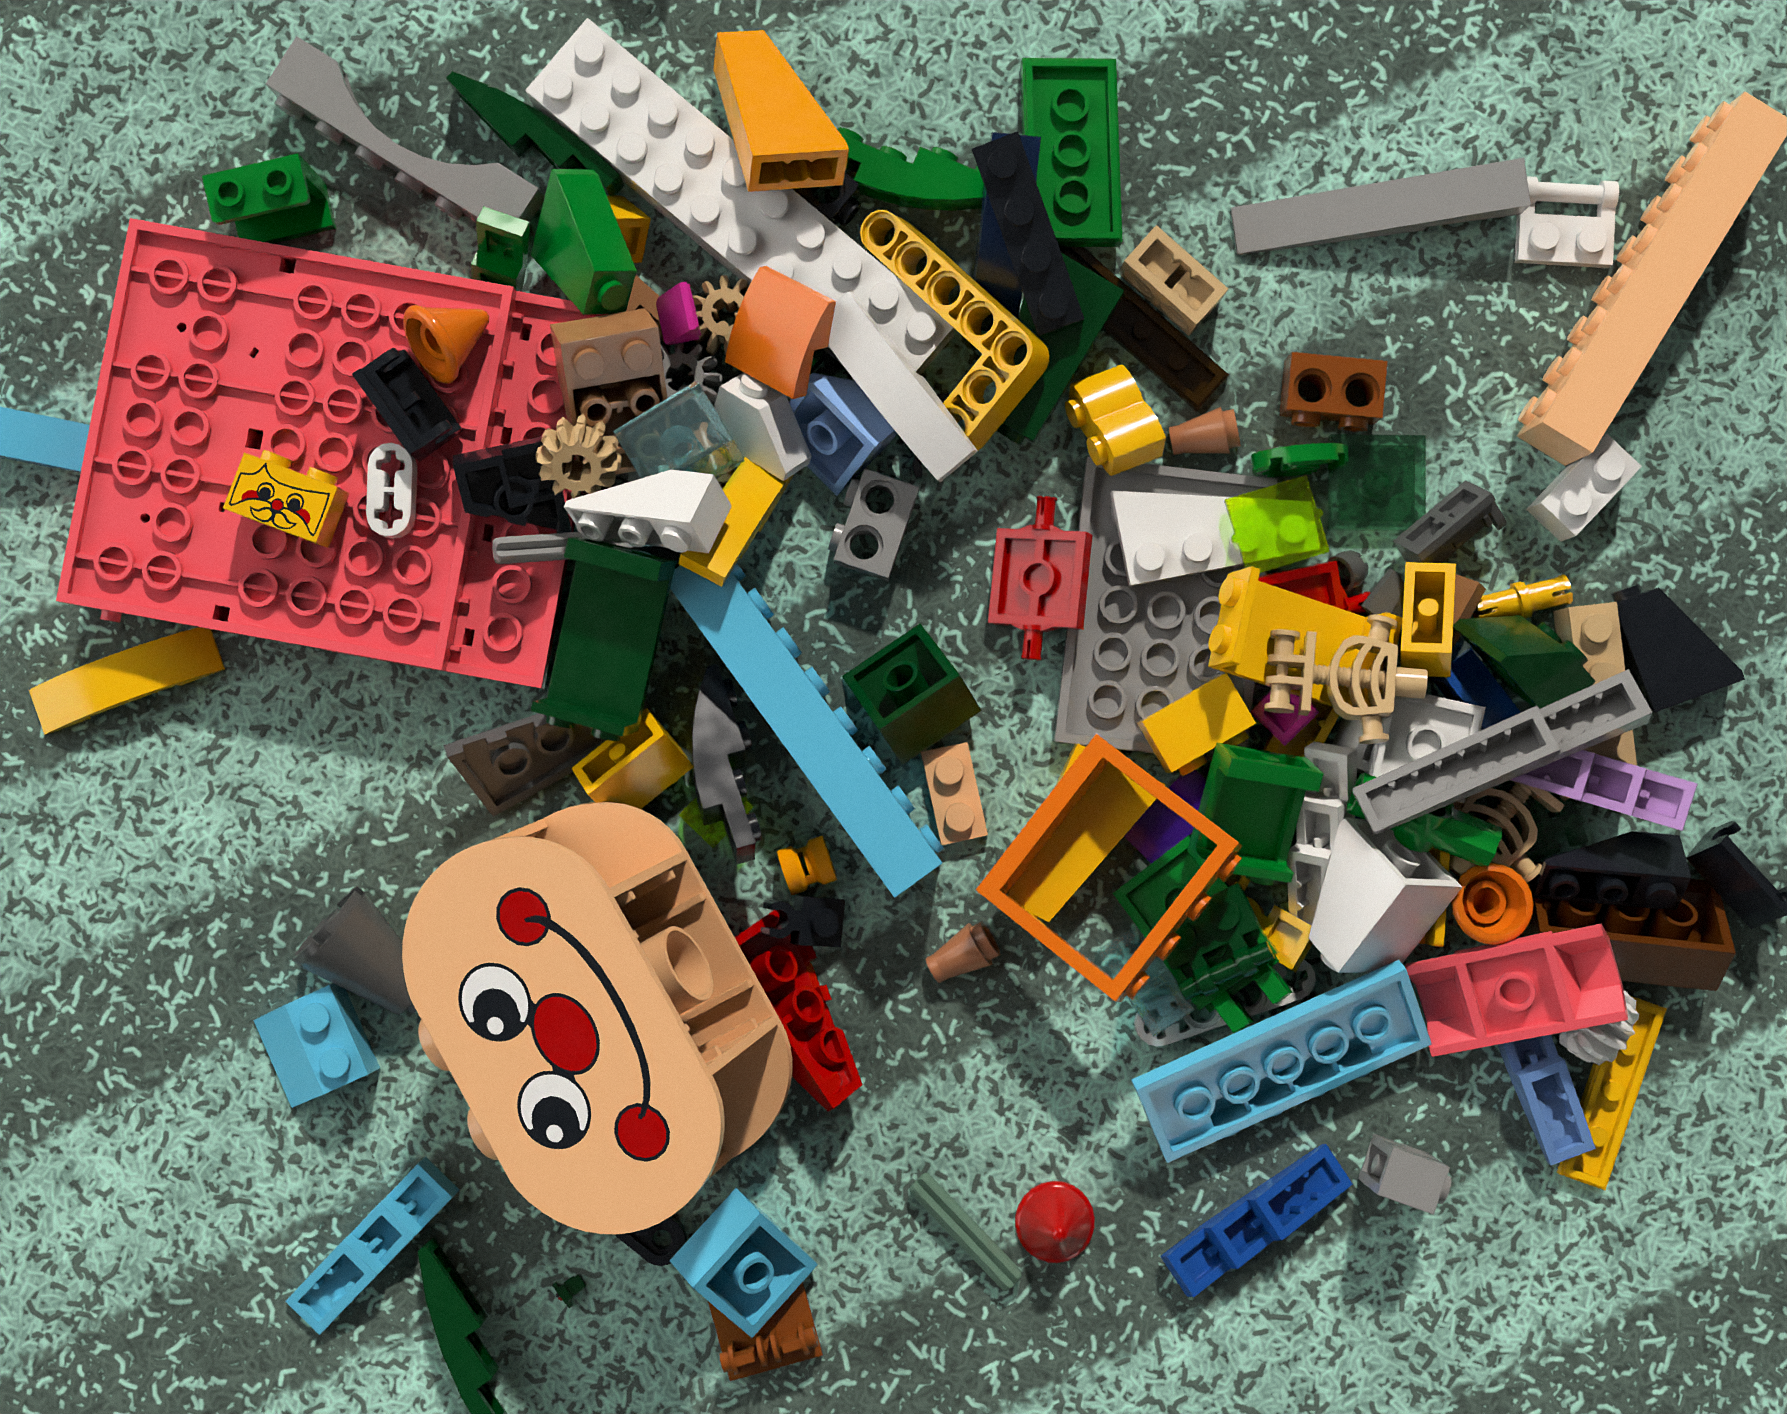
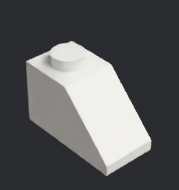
(762, 425)

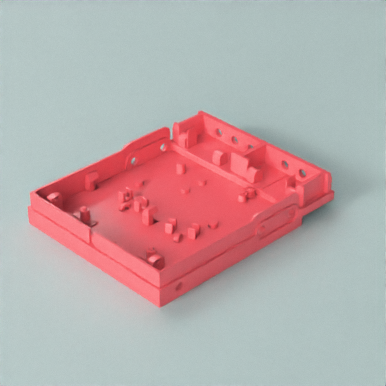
(183, 409)

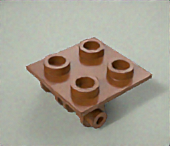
(782, 1340)

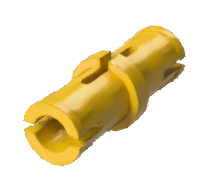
(1525, 599)

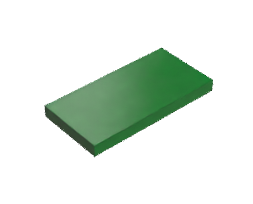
(1078, 172)

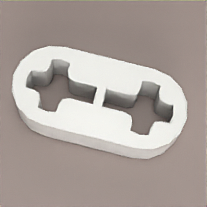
(379, 491)

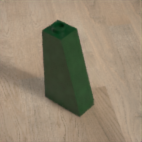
(1067, 351)

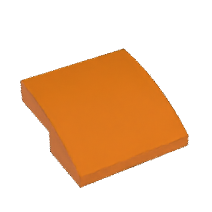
(779, 331)

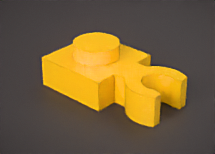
(1286, 933)

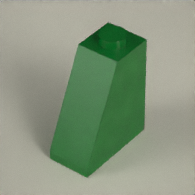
(583, 243)

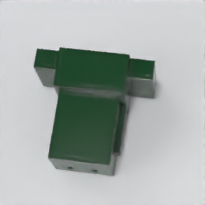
(569, 1289)

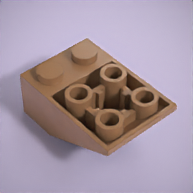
(609, 370)

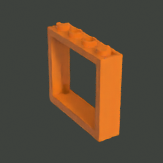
(1047, 820)

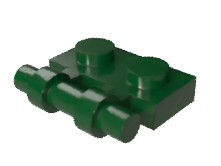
(1221, 923)

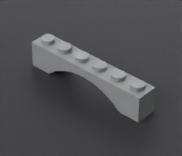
(320, 89)

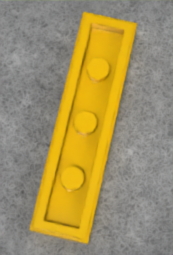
(1611, 1098)

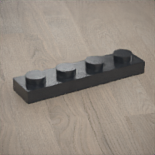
(1028, 233)

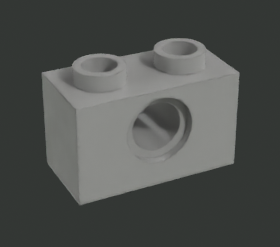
(1405, 1174)

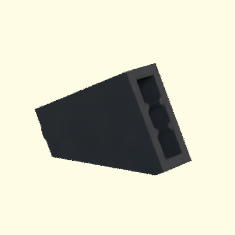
(1668, 651)

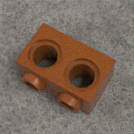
(1331, 378)

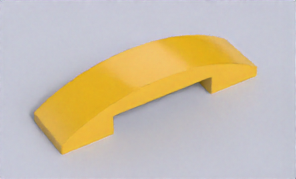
(125, 677)

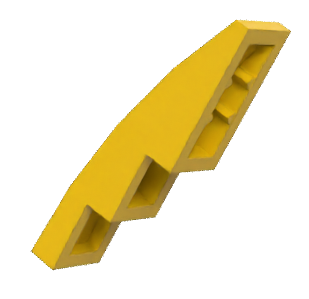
(753, 498)

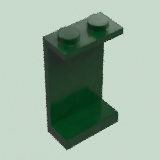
(607, 638)

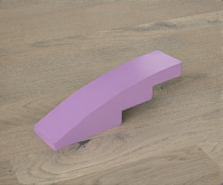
(1616, 787)

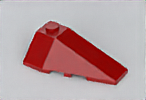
(818, 1048)

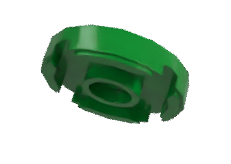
(1299, 459)

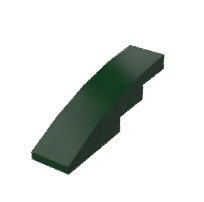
(525, 126)
(455, 1319)

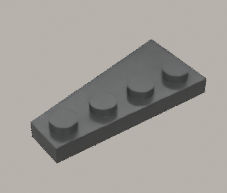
(520, 758)

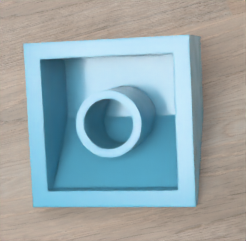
(316, 1044)
(743, 1263)

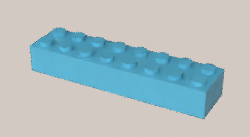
(808, 727)

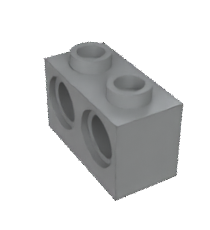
(885, 528)

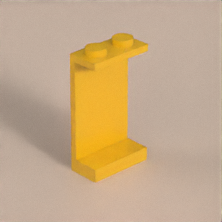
(1254, 608)

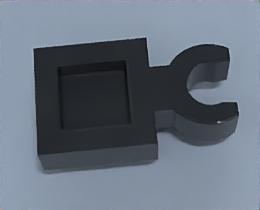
(810, 920)

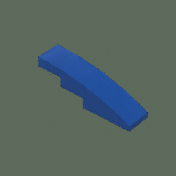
(1256, 1220)

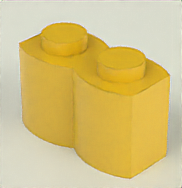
(1115, 420)

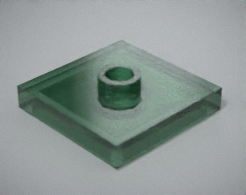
(1380, 484)

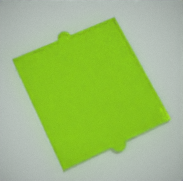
(1277, 525)

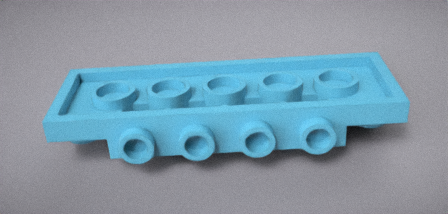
(1282, 1061)

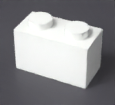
(1583, 489)

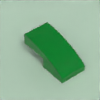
(501, 249)

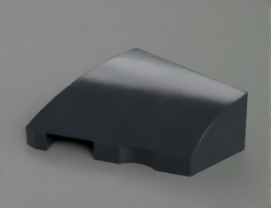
(508, 485)

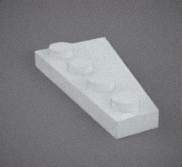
(1172, 535)

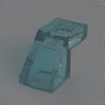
(1160, 1000)

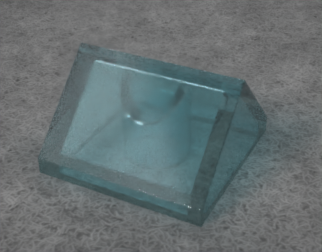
(680, 436)

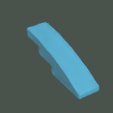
(42, 439)
(372, 1245)

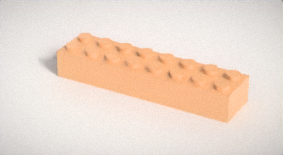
(1653, 279)

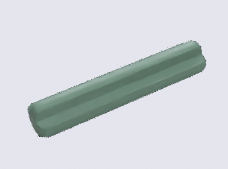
(965, 1231)

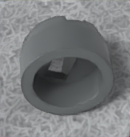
(1356, 567)

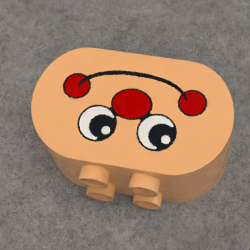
(594, 1015)

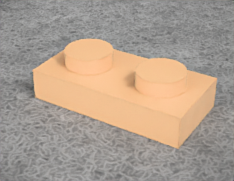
(954, 793)

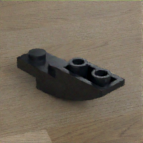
(717, 762)

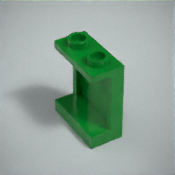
(270, 200)
(1258, 804)

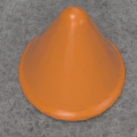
(443, 337)
(1493, 904)

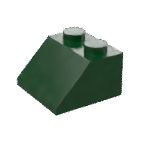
(1527, 657)
(912, 693)

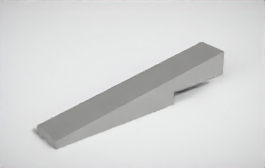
(1383, 208)
(1503, 752)

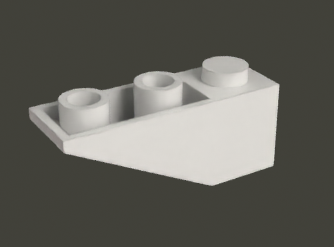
(660, 510)

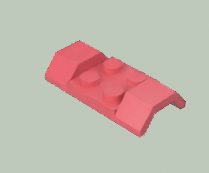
(1519, 989)

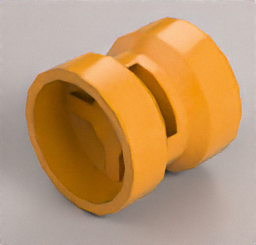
(817, 863)

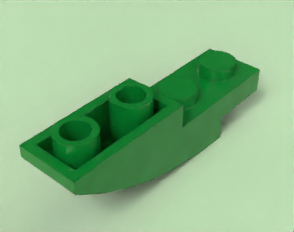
(929, 183)

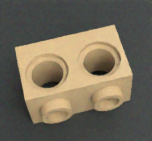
(1172, 280)

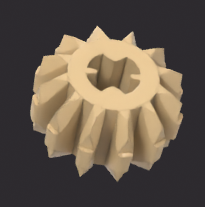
(709, 308)
(567, 441)

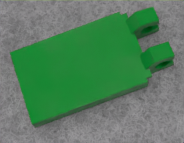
(1149, 897)

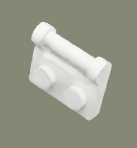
(1568, 238)

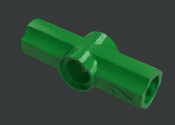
(1443, 829)

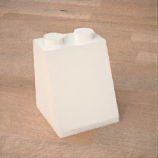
(1376, 899)

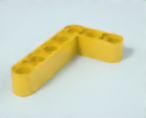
(965, 316)

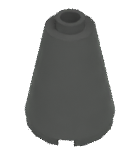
(358, 953)

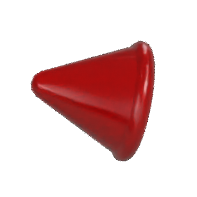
(1054, 1221)

